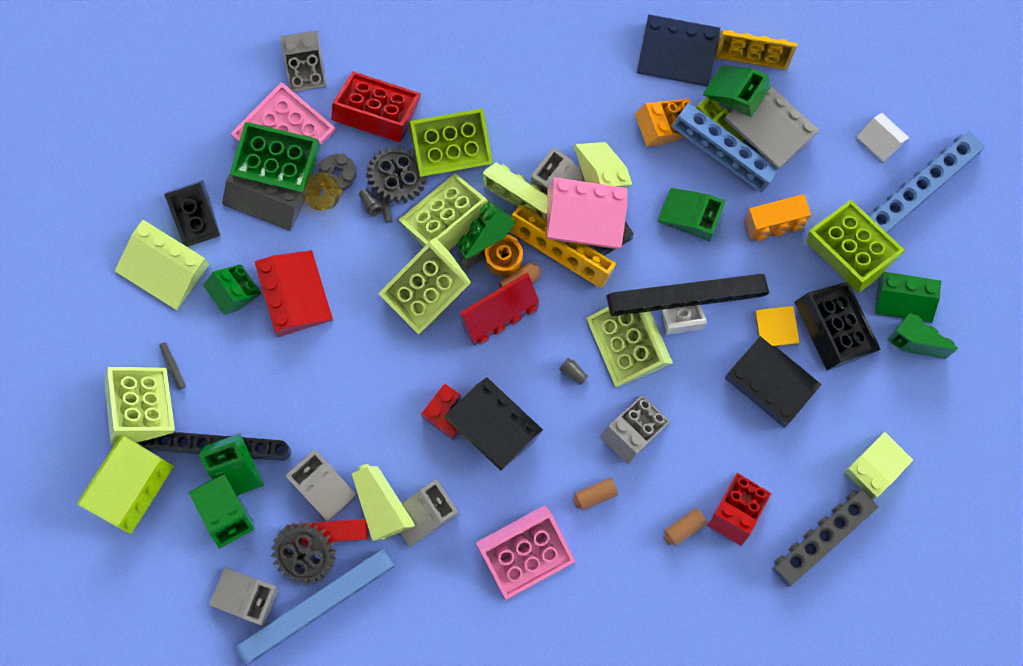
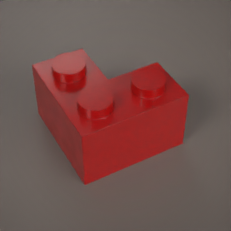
(437, 408)

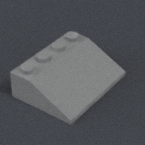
(774, 128)

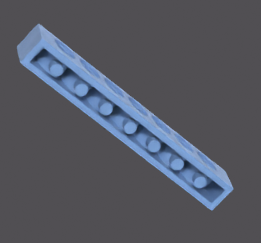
(966, 143)

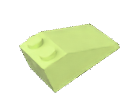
(602, 165)
(878, 466)

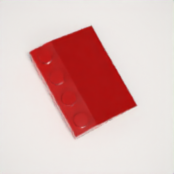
(375, 106)
(293, 292)
(500, 309)

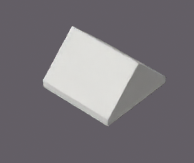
(882, 137)
(683, 320)

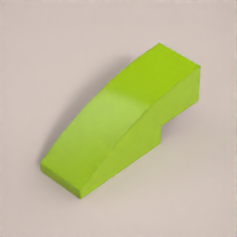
(717, 114)

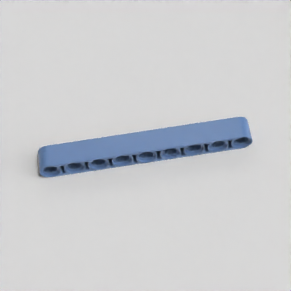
(314, 607)

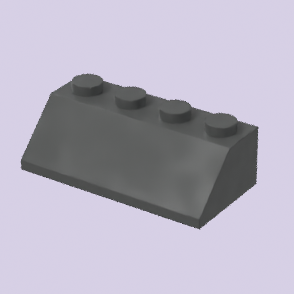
(263, 201)

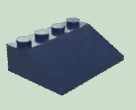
(678, 50)

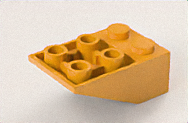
(656, 121)

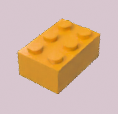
(777, 218)

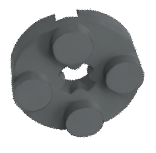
(340, 162)

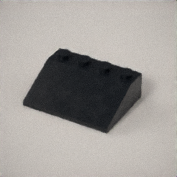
(837, 325)
(773, 381)
(493, 423)

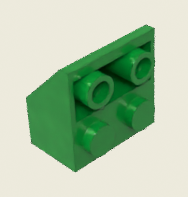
(231, 288)

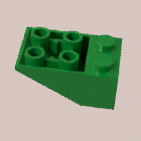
(738, 88)
(691, 212)
(488, 229)
(918, 338)
(234, 460)
(222, 510)

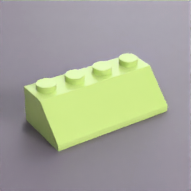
(515, 189)

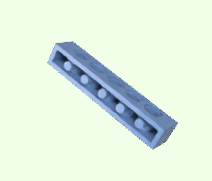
(725, 147)

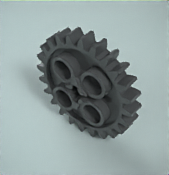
(380, 178)
(290, 562)

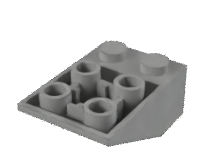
(303, 60)
(558, 166)
(634, 429)
(321, 485)
(429, 511)
(244, 596)

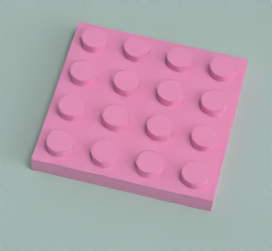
(289, 113)

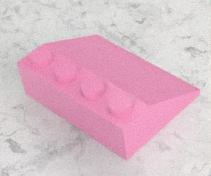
(586, 213)
(525, 552)

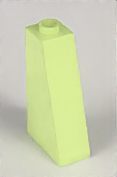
(380, 504)

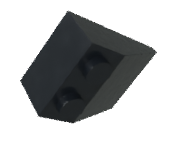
(193, 213)

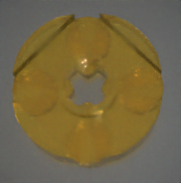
(331, 189)

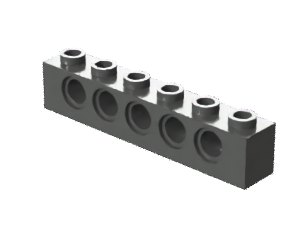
(865, 507)

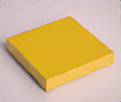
(777, 326)

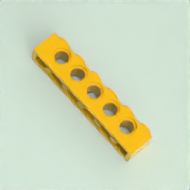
(574, 256)

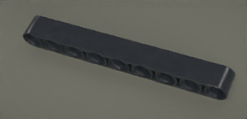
(687, 294)
(194, 441)

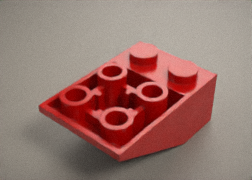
(739, 509)

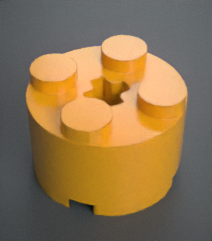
(504, 266)

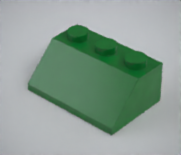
(907, 294)

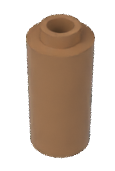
(532, 270)
(595, 494)
(684, 527)

